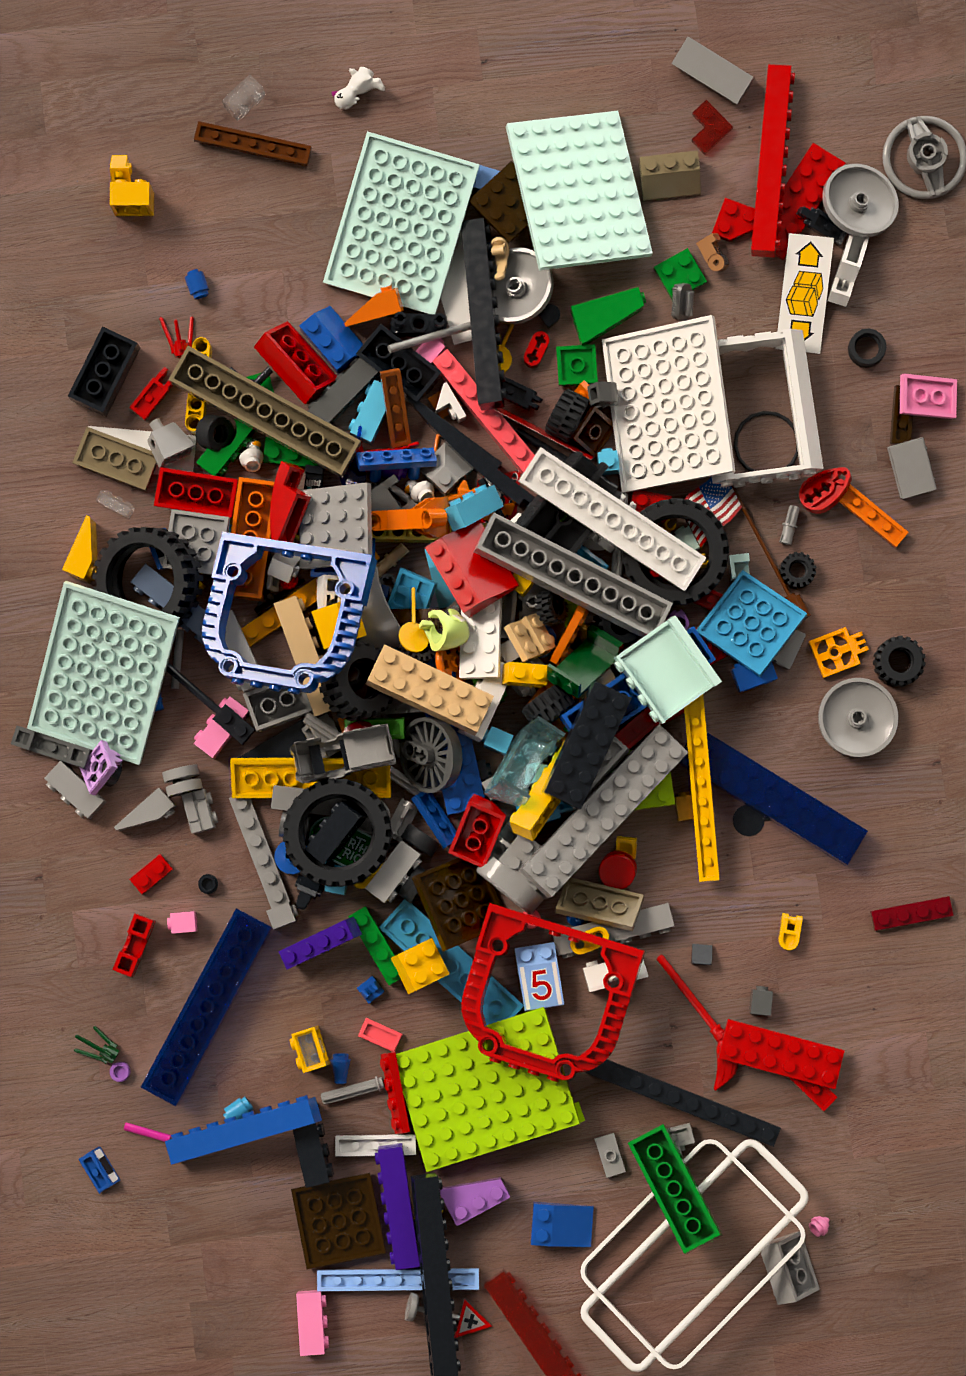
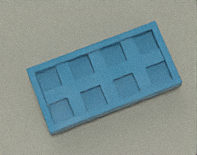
(401, 592)

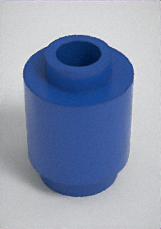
(197, 284)

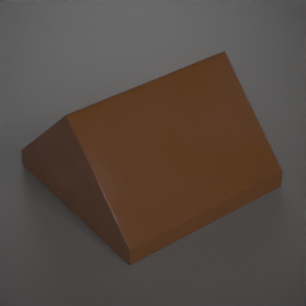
(593, 432)

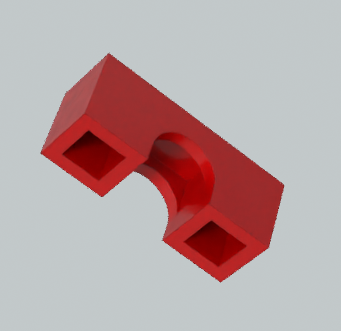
(135, 945)

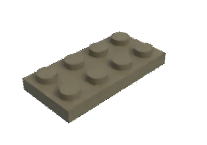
(115, 458)
(600, 904)

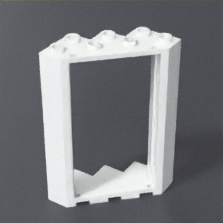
(801, 406)

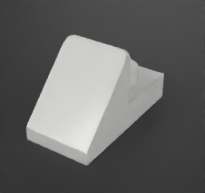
(448, 399)

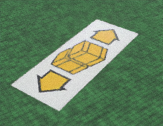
(806, 287)

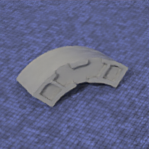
(378, 618)

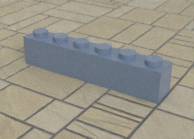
(160, 591)

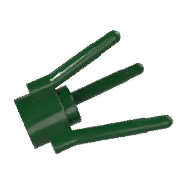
(107, 1053)

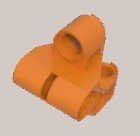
(425, 518)

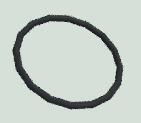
(748, 419)

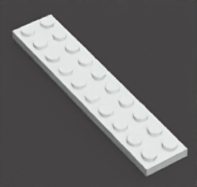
(612, 519)

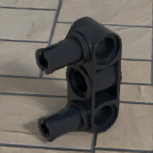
(402, 324)

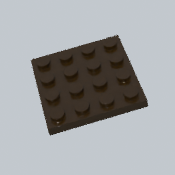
(455, 901)
(338, 1221)

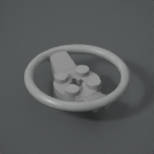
(931, 166)

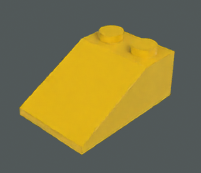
(83, 553)

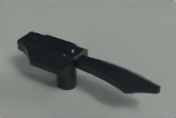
(271, 598)

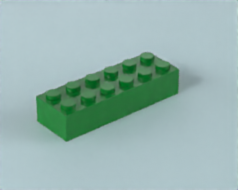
(675, 1189)

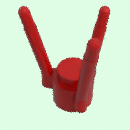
(180, 345)

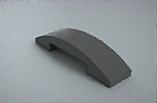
(50, 746)

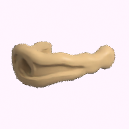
(501, 250)

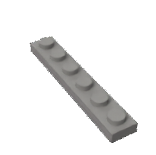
(260, 851)

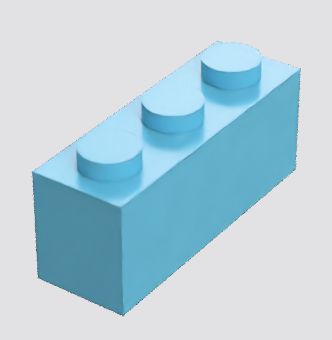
(370, 415)
(473, 506)

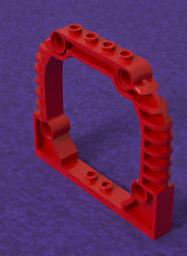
(620, 960)

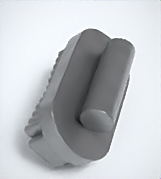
(682, 301)

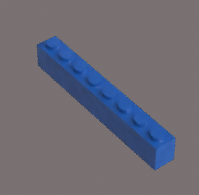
(243, 1130)

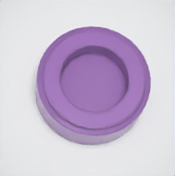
(120, 1071)

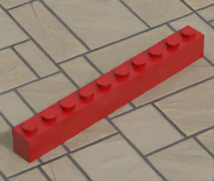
(771, 161)

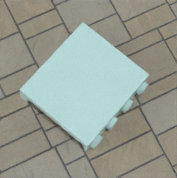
(666, 670)

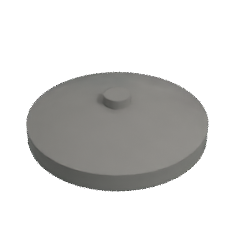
(860, 200)
(524, 289)
(858, 717)

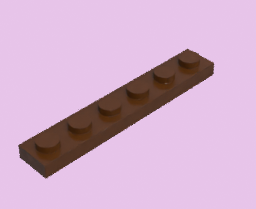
(252, 143)

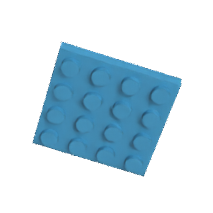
(751, 623)

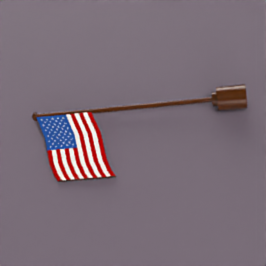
(725, 505)

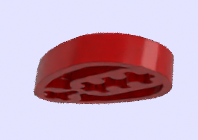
(829, 499)

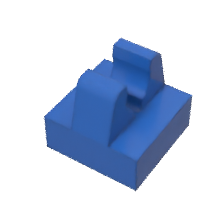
(370, 989)

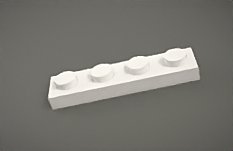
(368, 1144)

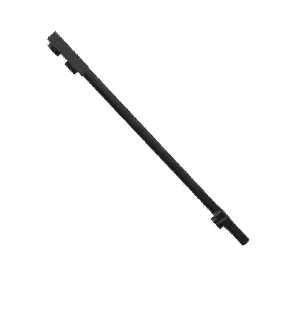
(224, 716)

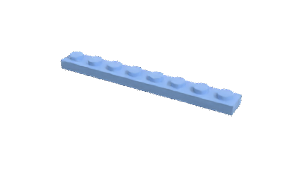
(389, 1279)

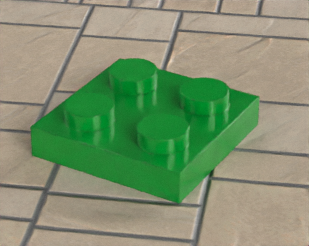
(680, 269)
(576, 364)

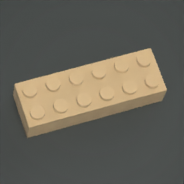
(301, 643)
(429, 690)

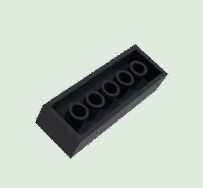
(586, 745)

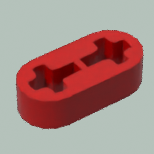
(532, 347)

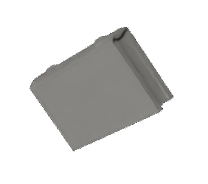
(911, 468)

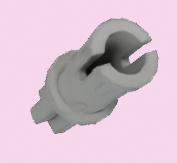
(789, 525)

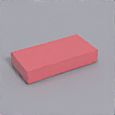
(380, 1034)

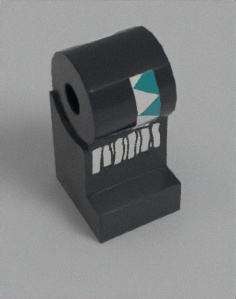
(313, 477)

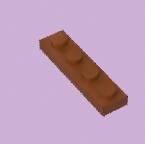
(395, 407)

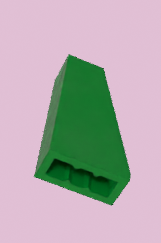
(603, 314)

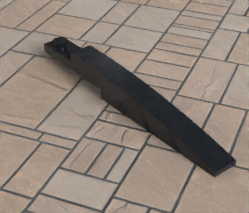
(475, 456)

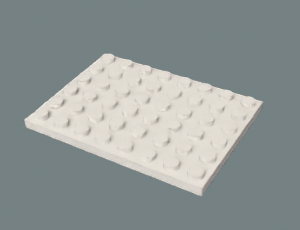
(670, 404)

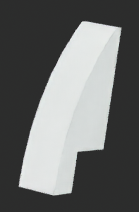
(848, 269)

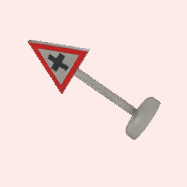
(468, 1321)

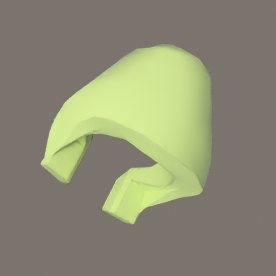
(454, 630)

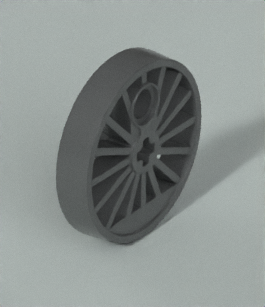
(424, 746)

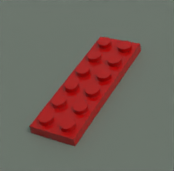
(806, 190)
(781, 1054)

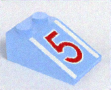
(539, 976)

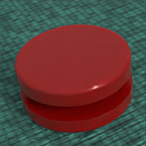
(618, 869)

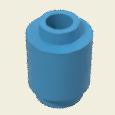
(238, 1108)

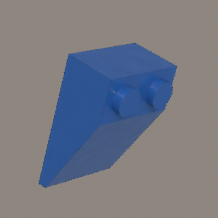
(561, 1225)

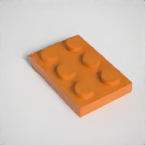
(569, 634)

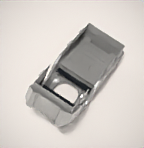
(360, 751)

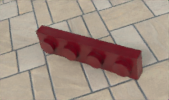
(911, 913)

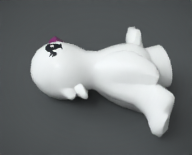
(359, 84)

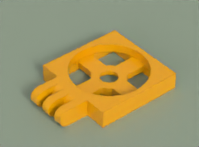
(852, 645)

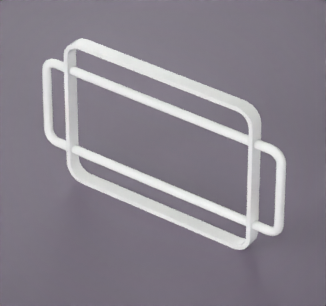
(656, 1352)

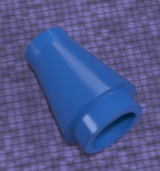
(340, 1066)

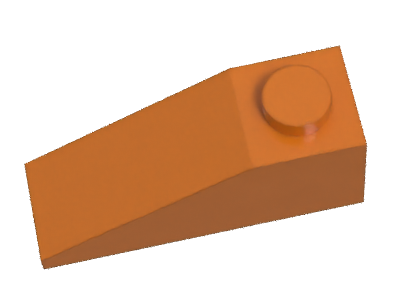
(380, 305)

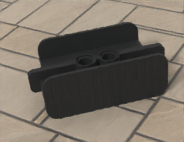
(543, 516)

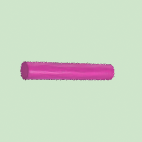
(146, 1132)

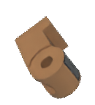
(712, 254)

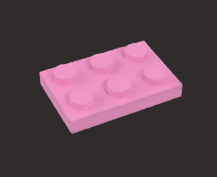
(928, 396)

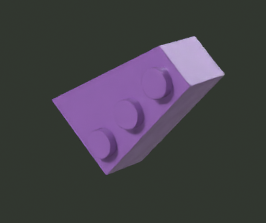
(473, 1198)

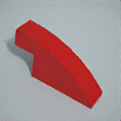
(287, 503)

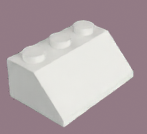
(595, 973)

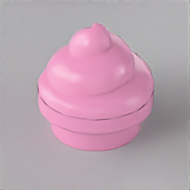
(819, 1225)

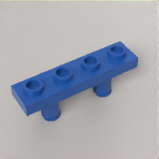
(396, 459)

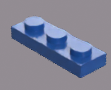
(435, 818)

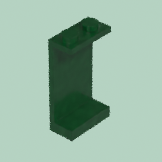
(586, 662)

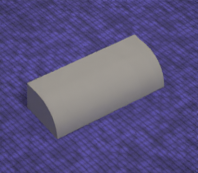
(713, 70)

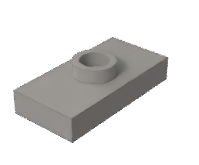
(610, 1155)

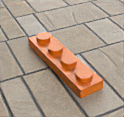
(873, 516)

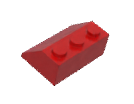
(477, 831)

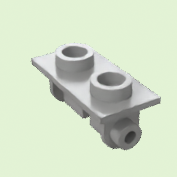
(401, 818)

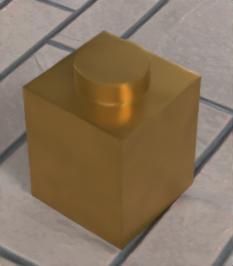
(684, 806)

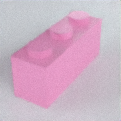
(214, 736)
(312, 1322)

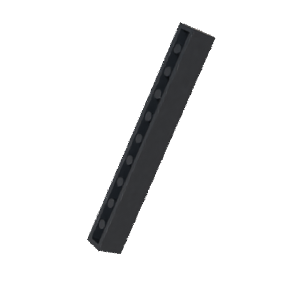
(483, 315)
(687, 1101)
(434, 1275)

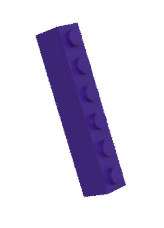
(398, 1205)

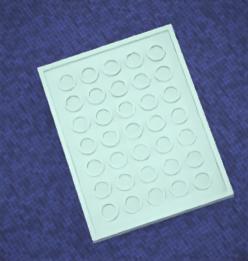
(578, 190)
(401, 222)
(103, 671)

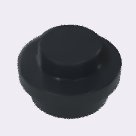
(208, 884)

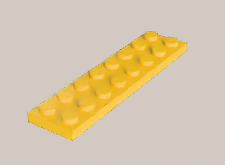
(258, 775)

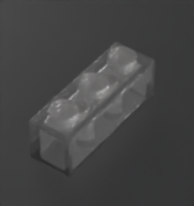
(115, 503)

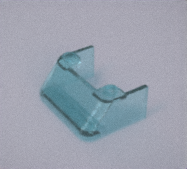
(523, 761)

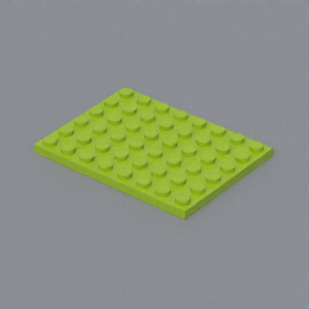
(477, 1106)

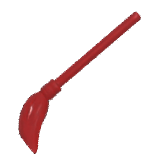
(725, 1069)

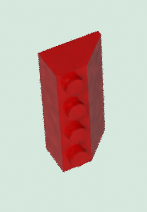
(295, 362)
(196, 492)

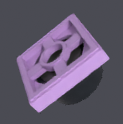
(101, 768)

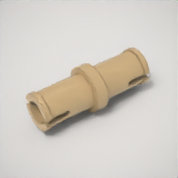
(391, 559)

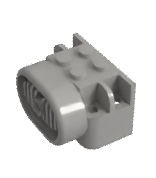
(503, 867)

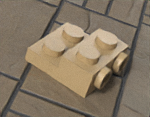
(530, 637)

